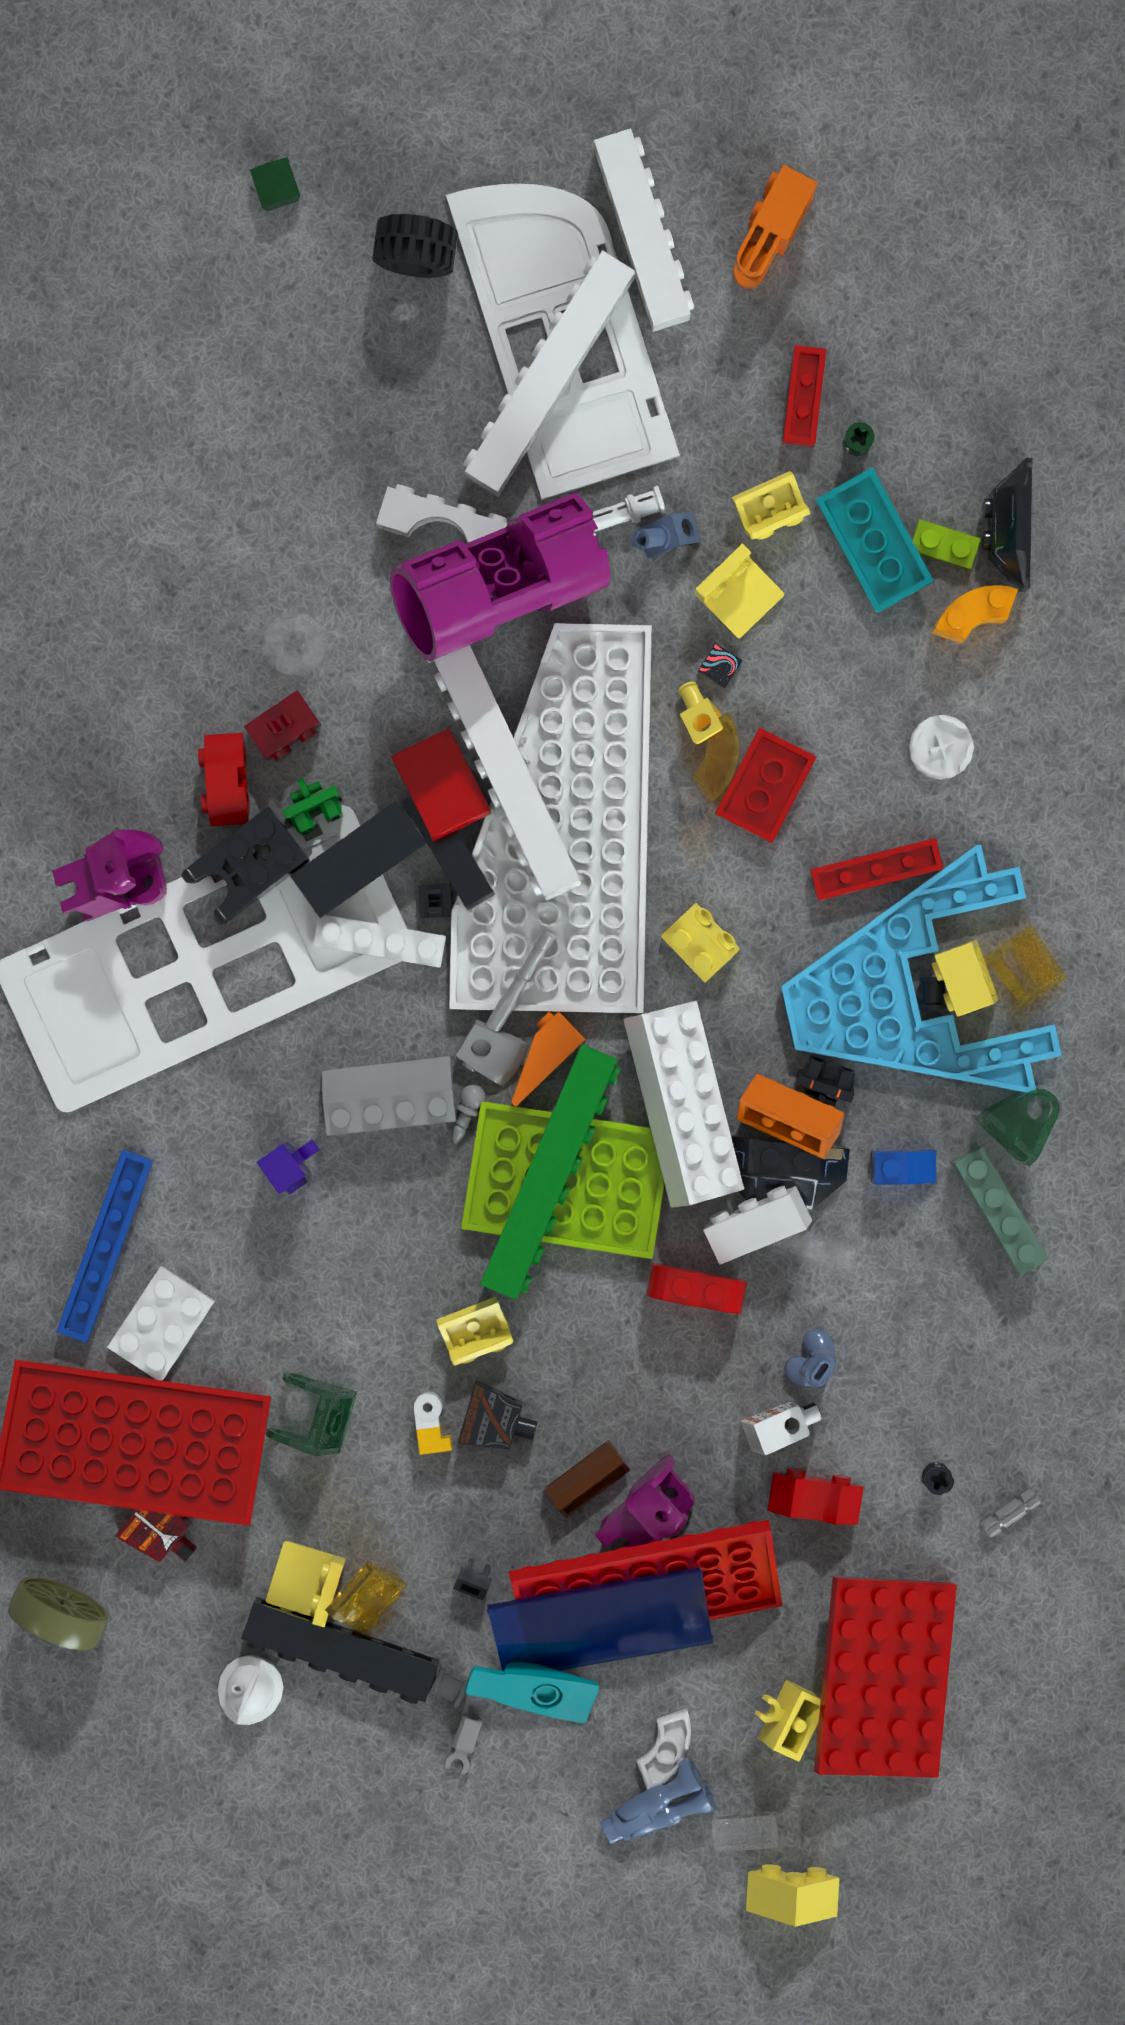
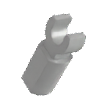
(464, 1741)

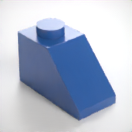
(903, 1167)

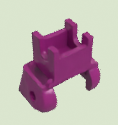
(110, 869)
(637, 1515)

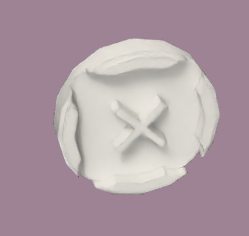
(941, 747)

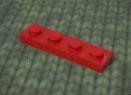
(876, 869)

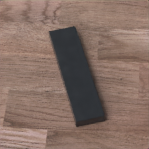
(456, 862)

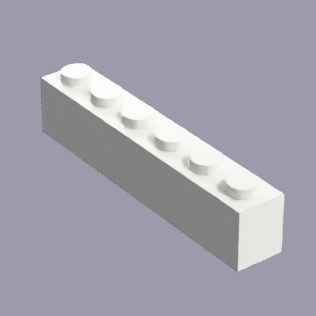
(642, 229)

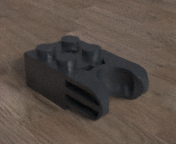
(244, 873)

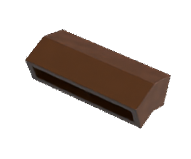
(587, 1479)

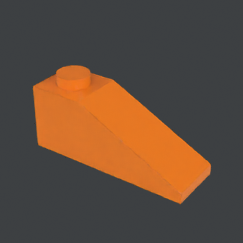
(548, 1050)

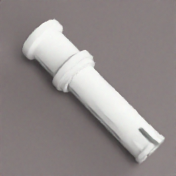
(631, 509)

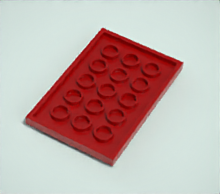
(885, 1677)

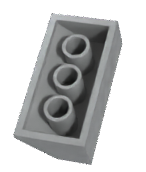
(388, 1096)

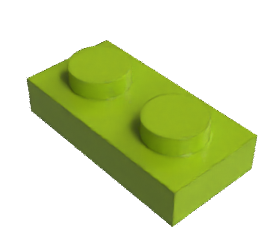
(945, 544)

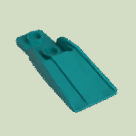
(535, 1690)

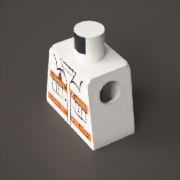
(767, 1430)

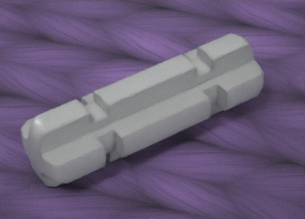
(1010, 1513)

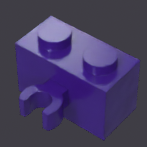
(286, 1167)

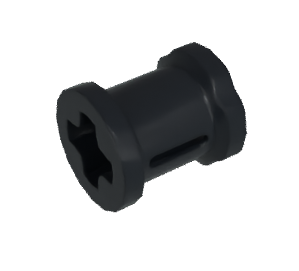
(933, 994)
(940, 1488)

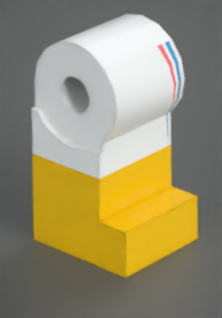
(428, 1424)

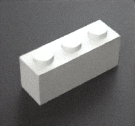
(757, 1224)

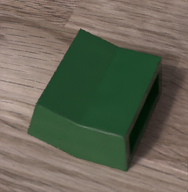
(275, 184)

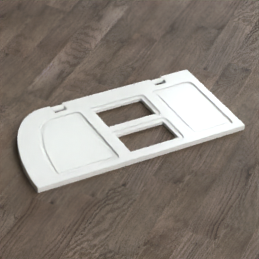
(524, 258)

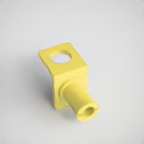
(699, 713)

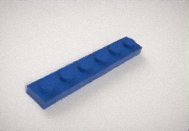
(105, 1245)

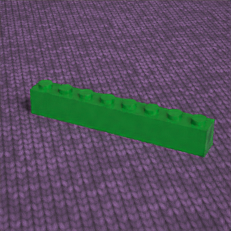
(549, 1171)

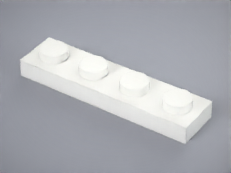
(379, 940)

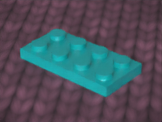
(875, 540)

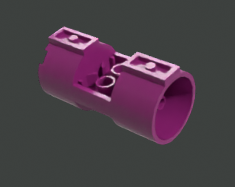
(472, 587)

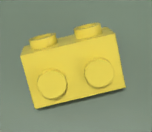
(770, 506)
(700, 942)
(475, 1331)

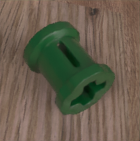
(861, 429)

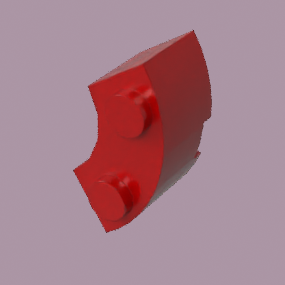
(225, 779)
(815, 1498)

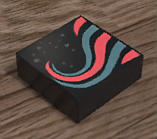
(720, 665)

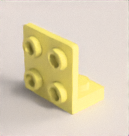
(739, 592)
(305, 1581)

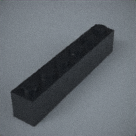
(340, 1650)

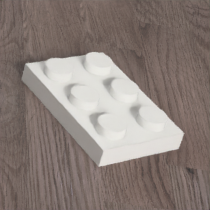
(161, 1324)

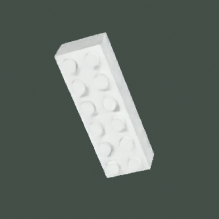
(683, 1104)

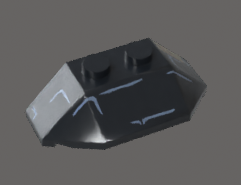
(1010, 525)
(777, 1163)

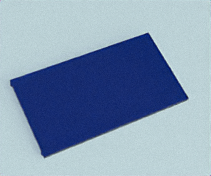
(604, 1621)

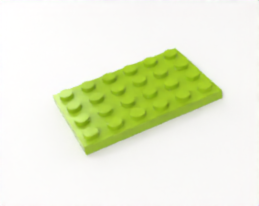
(610, 1199)

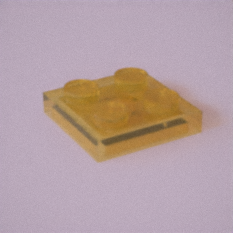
(366, 1597)

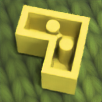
(792, 1896)

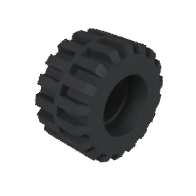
(415, 245)

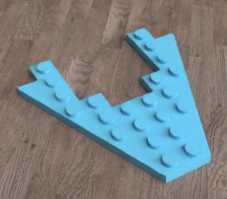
(864, 1002)

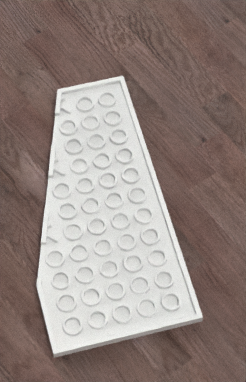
(590, 762)

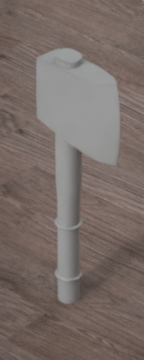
(486, 1045)

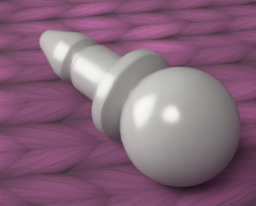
(471, 1100)

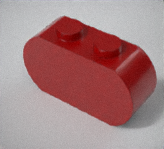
(696, 1288)

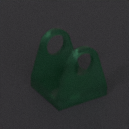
(1015, 1130)
(329, 1419)

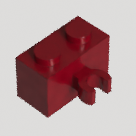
(283, 726)

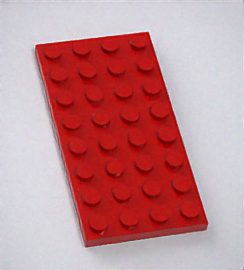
(133, 1442)
(735, 1564)

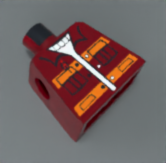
(157, 1534)

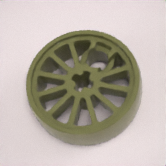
(58, 1613)

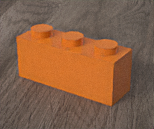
(790, 1116)

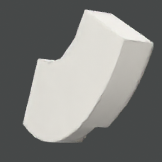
(669, 1749)

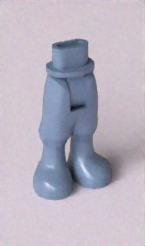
(819, 1364)
(653, 1809)

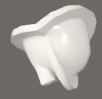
(250, 1689)

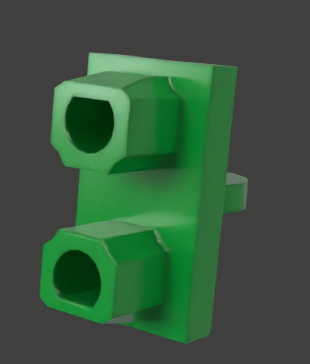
(300, 812)

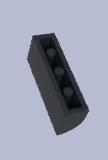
(358, 859)

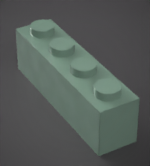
(999, 1210)

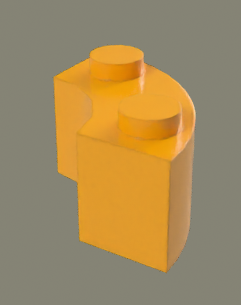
(975, 608)

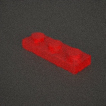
(804, 396)

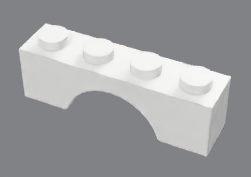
(405, 512)

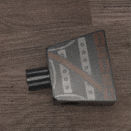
(494, 1419)

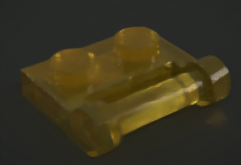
(1034, 962)

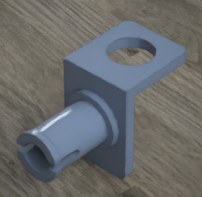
(666, 534)

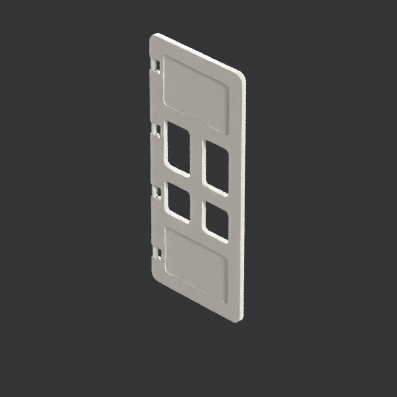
(91, 1015)

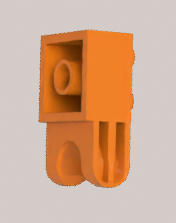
(773, 224)

